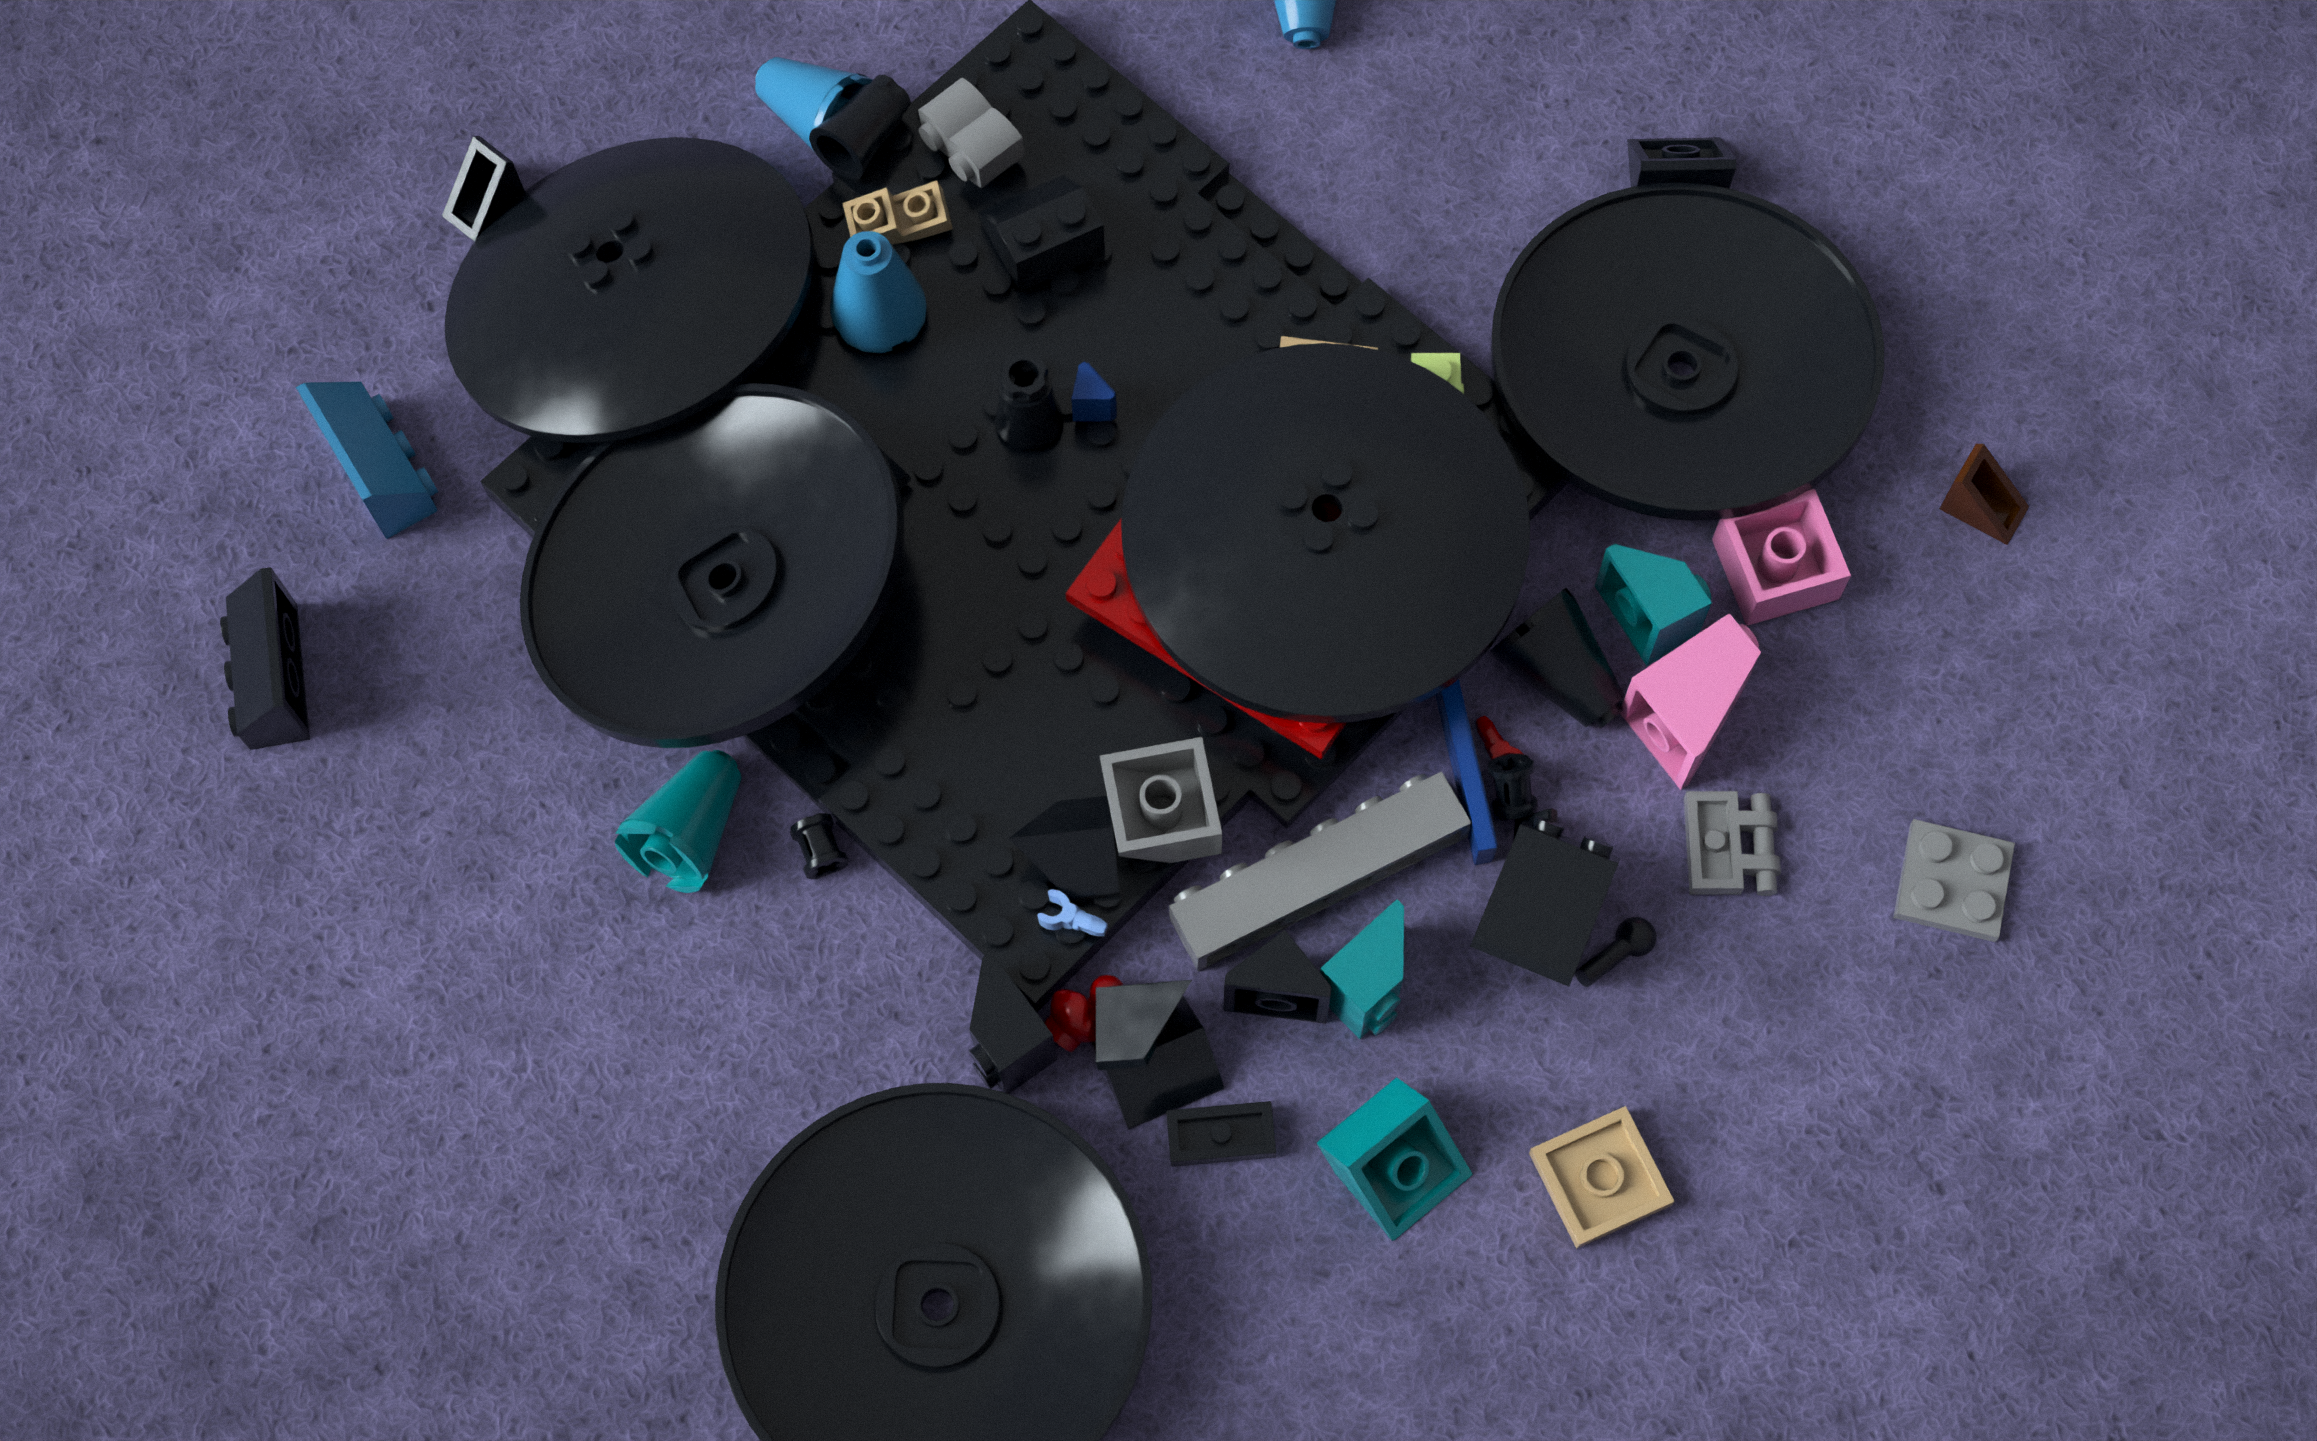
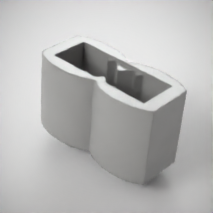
(970, 133)

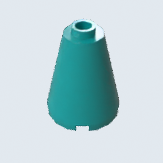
(683, 822)

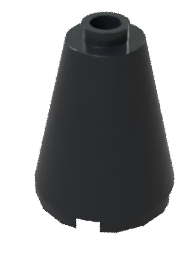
(1563, 661)

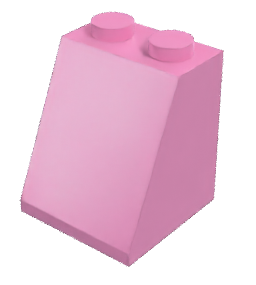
(1689, 695)

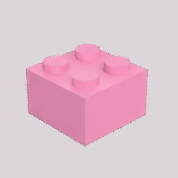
(1781, 559)

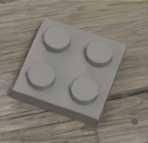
(1954, 880)

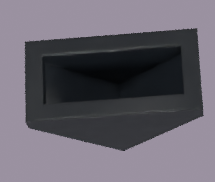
(482, 188)

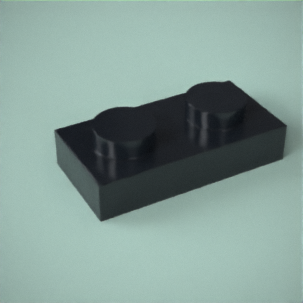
(1221, 1133)

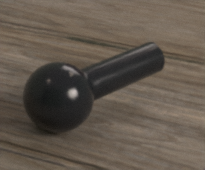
(1633, 937)

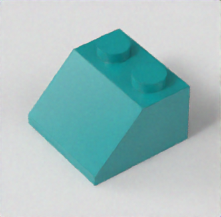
(1652, 599)
(1369, 974)
(1395, 1157)

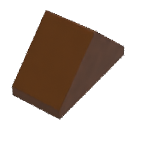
(1985, 497)

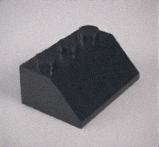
(265, 663)

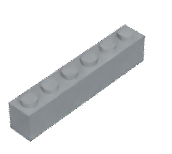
(1318, 870)

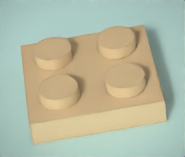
(1601, 1177)

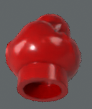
(1075, 1015)

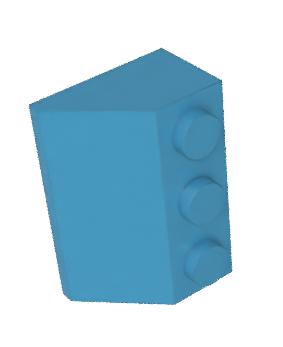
(371, 453)

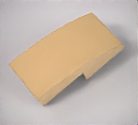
(902, 216)

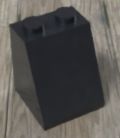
(1546, 900)

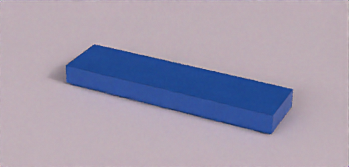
(1467, 773)

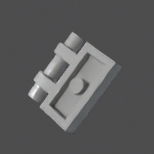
(1715, 843)

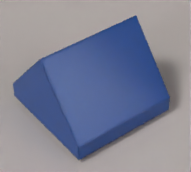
(1092, 396)

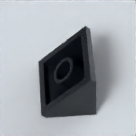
(1680, 161)
(1278, 984)
(1176, 1075)

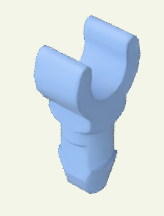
(1071, 917)

